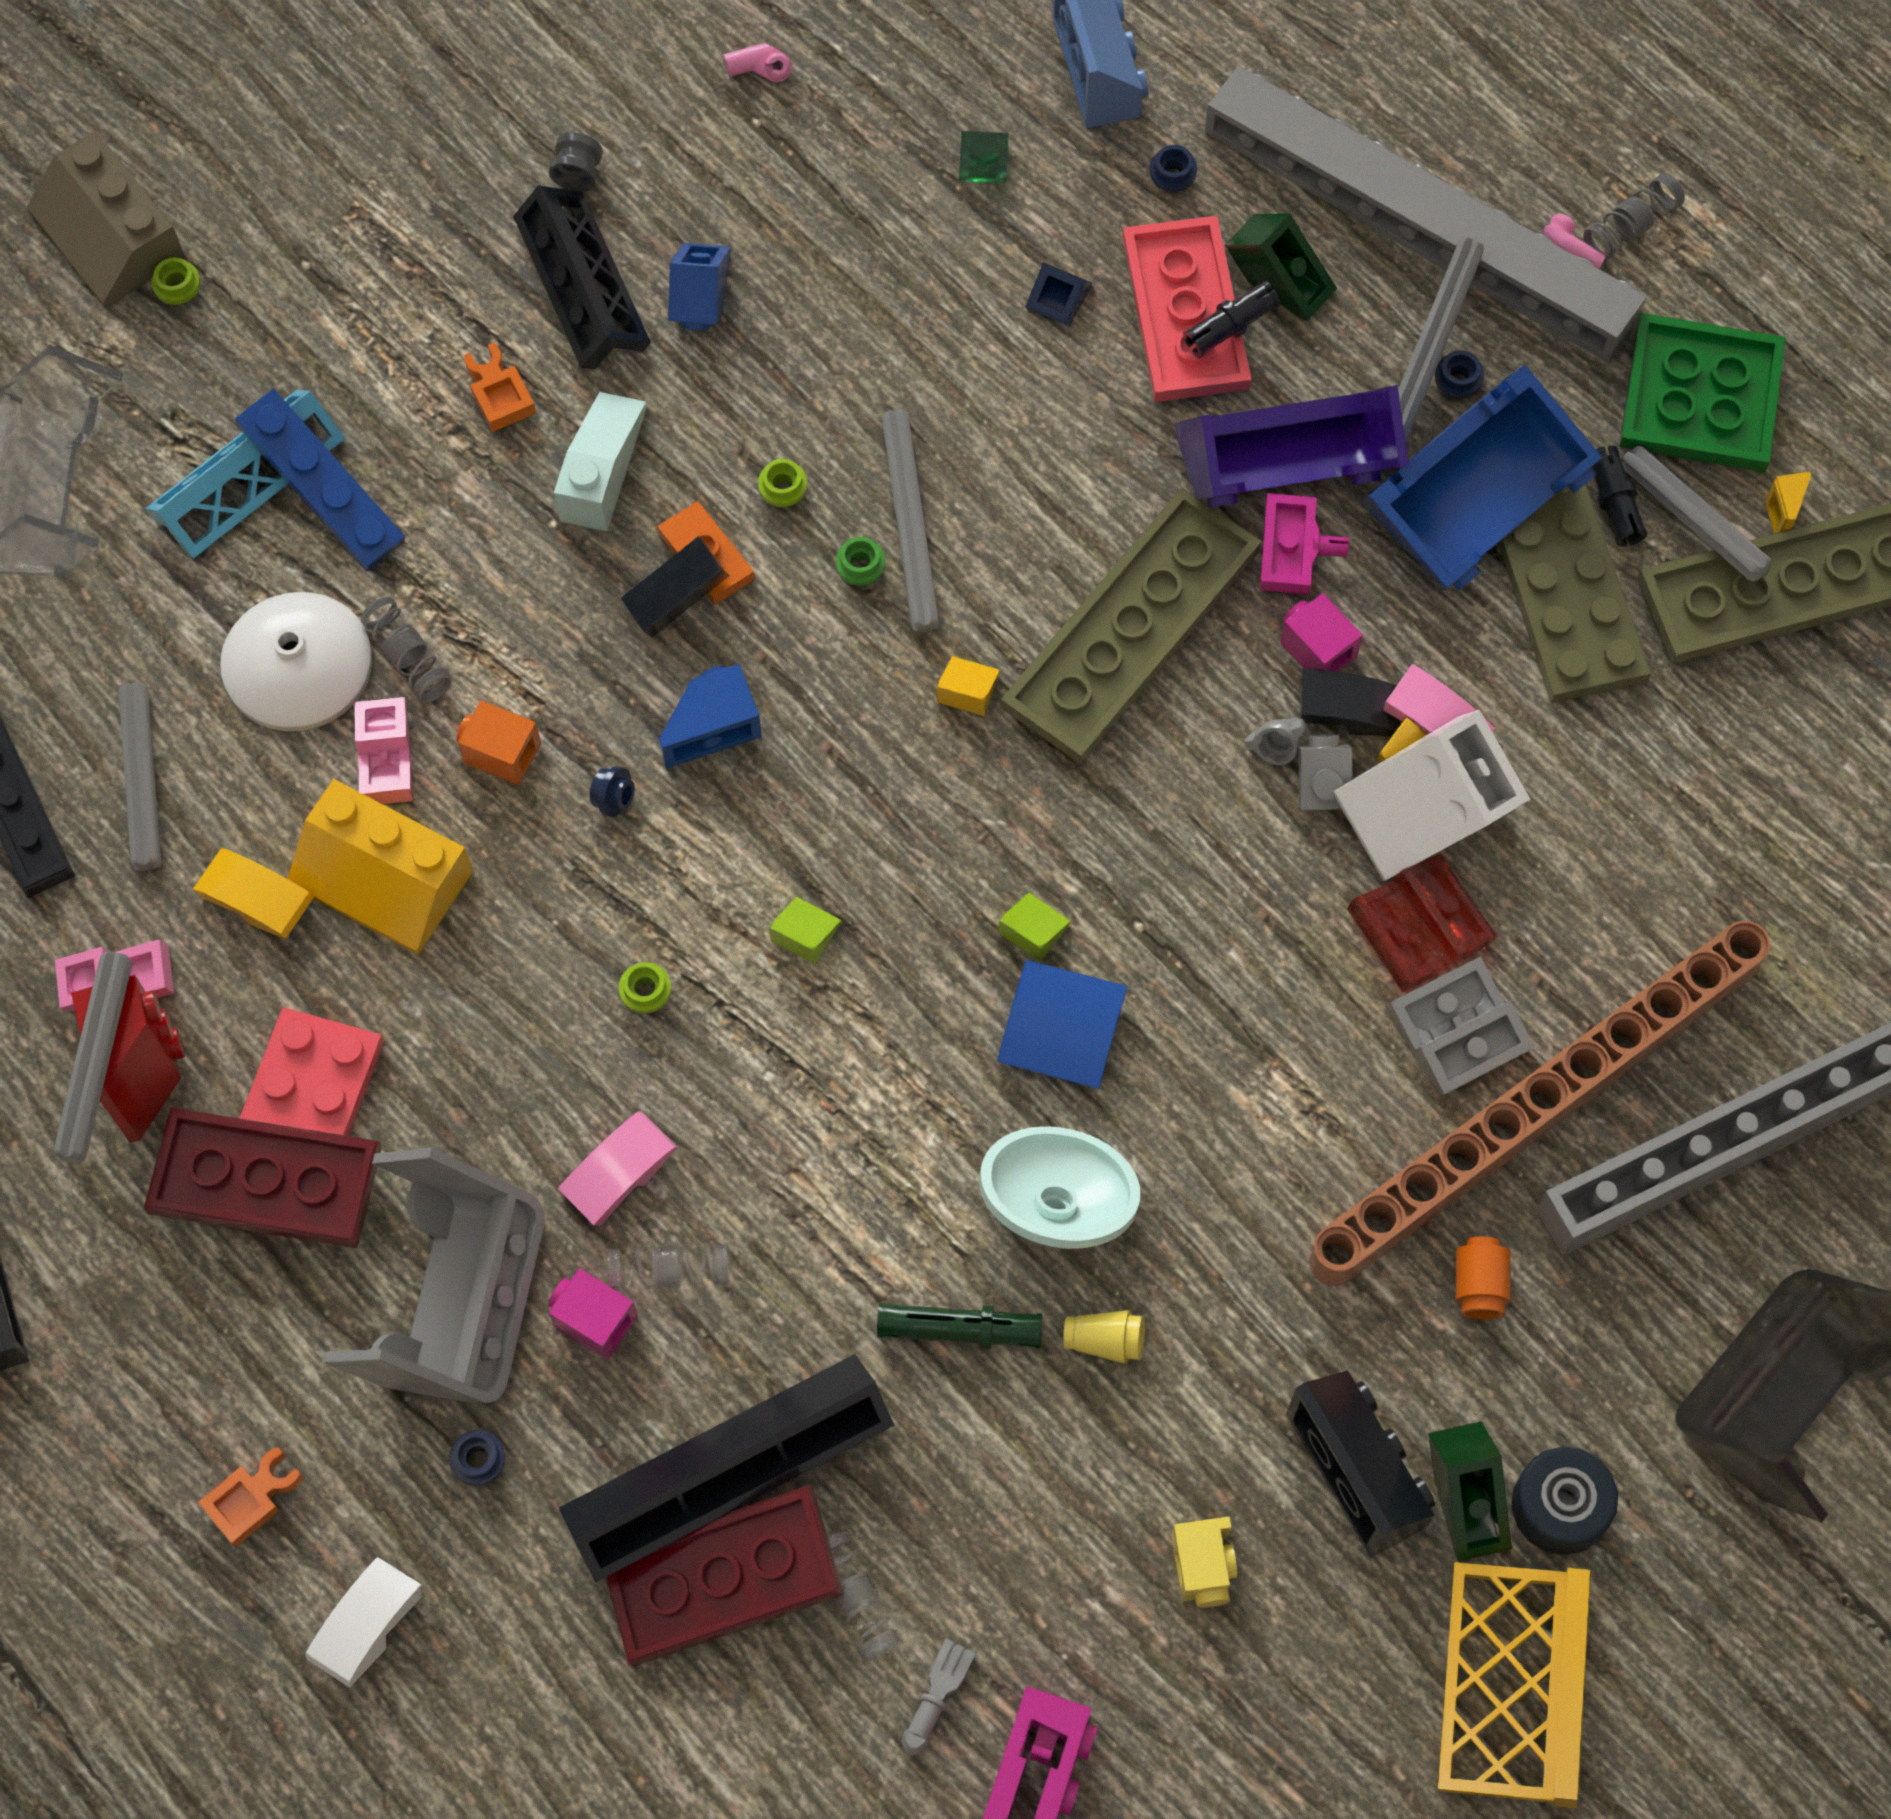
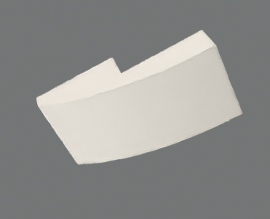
(361, 1620)

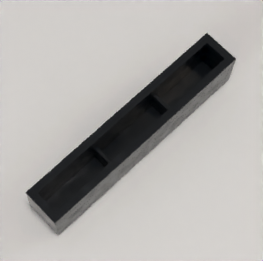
(726, 1467)

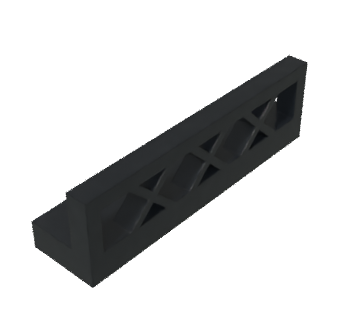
(570, 275)

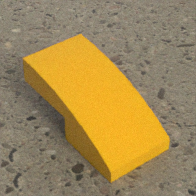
(253, 892)

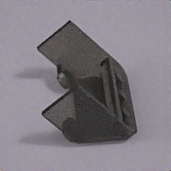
(1781, 1378)

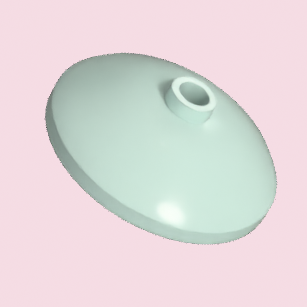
(1059, 1187)

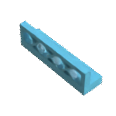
(219, 469)

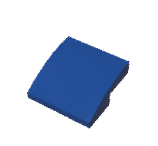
(1062, 1024)

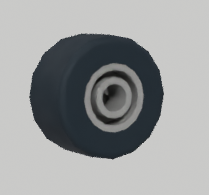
(1552, 1515)

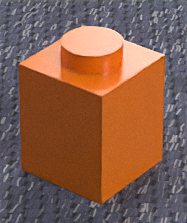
(498, 742)

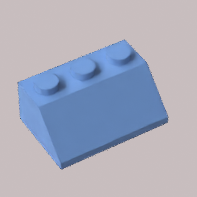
(1100, 60)

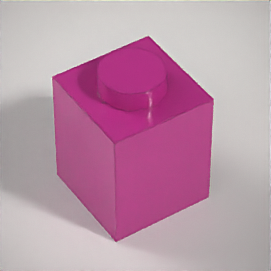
(1320, 635)
(591, 1313)

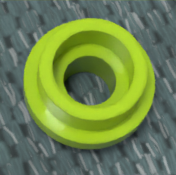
(172, 271)
(782, 471)
(638, 975)

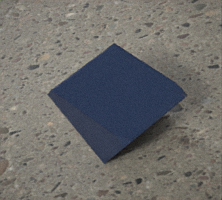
(1058, 294)

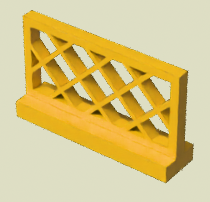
(1566, 1683)

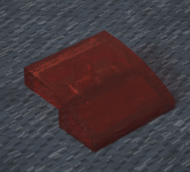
(1421, 922)

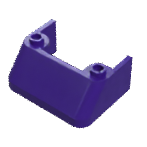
(1293, 444)

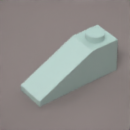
(598, 461)

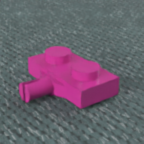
(1293, 544)

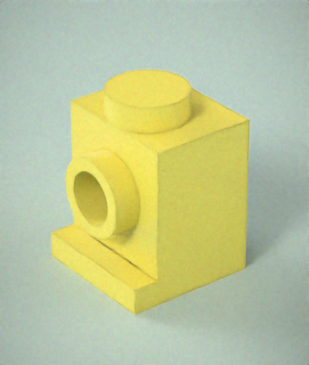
(1204, 1561)

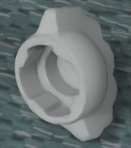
(1277, 740)

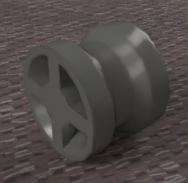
(575, 161)

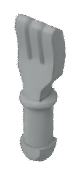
(945, 1679)

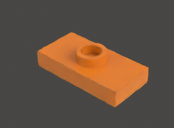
(696, 522)

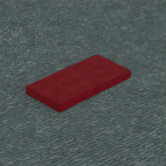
(263, 1177)
(726, 1577)

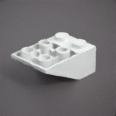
(1431, 794)

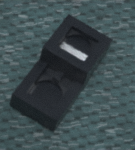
(1347, 700)

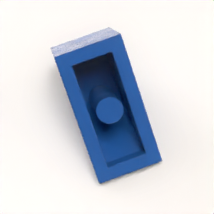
(698, 285)
(710, 717)

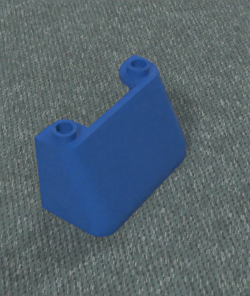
(1482, 478)

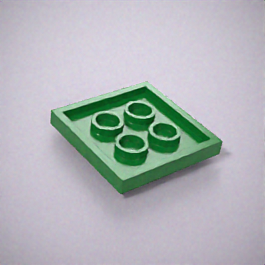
(1703, 392)

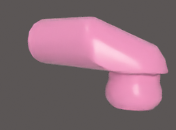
(760, 59)
(1561, 232)

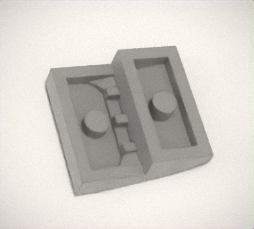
(1460, 1026)

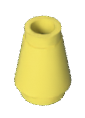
(1106, 1335)

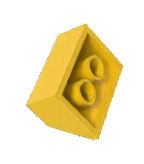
(378, 866)

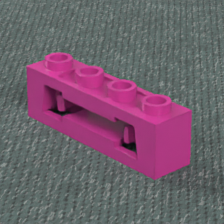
(1055, 1721)

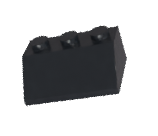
(1360, 1461)

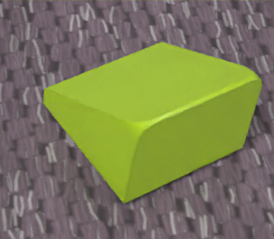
(1033, 926)
(804, 929)

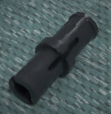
(1231, 318)
(1618, 498)

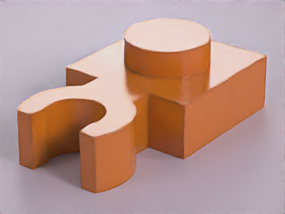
(499, 391)
(244, 1502)

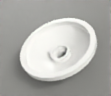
(303, 684)

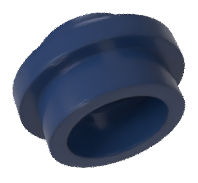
(1175, 158)
(1459, 363)
(612, 790)
(469, 1443)

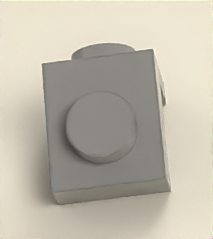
(1322, 769)

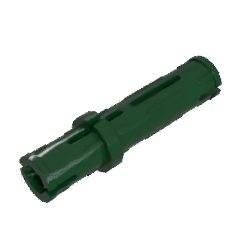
(960, 1325)

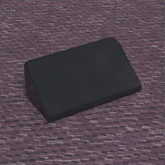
(674, 587)

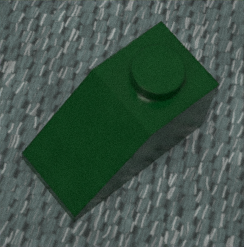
(1278, 252)
(1471, 1490)

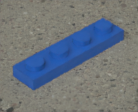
(319, 479)

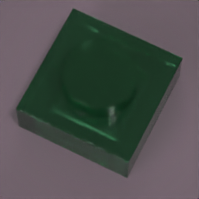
(983, 157)

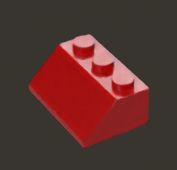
(141, 1061)

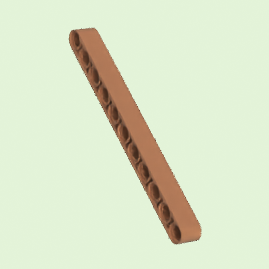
(1525, 1119)

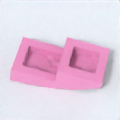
(1425, 701)
(384, 750)
(149, 964)
(616, 1167)

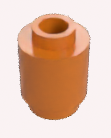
(1483, 1278)

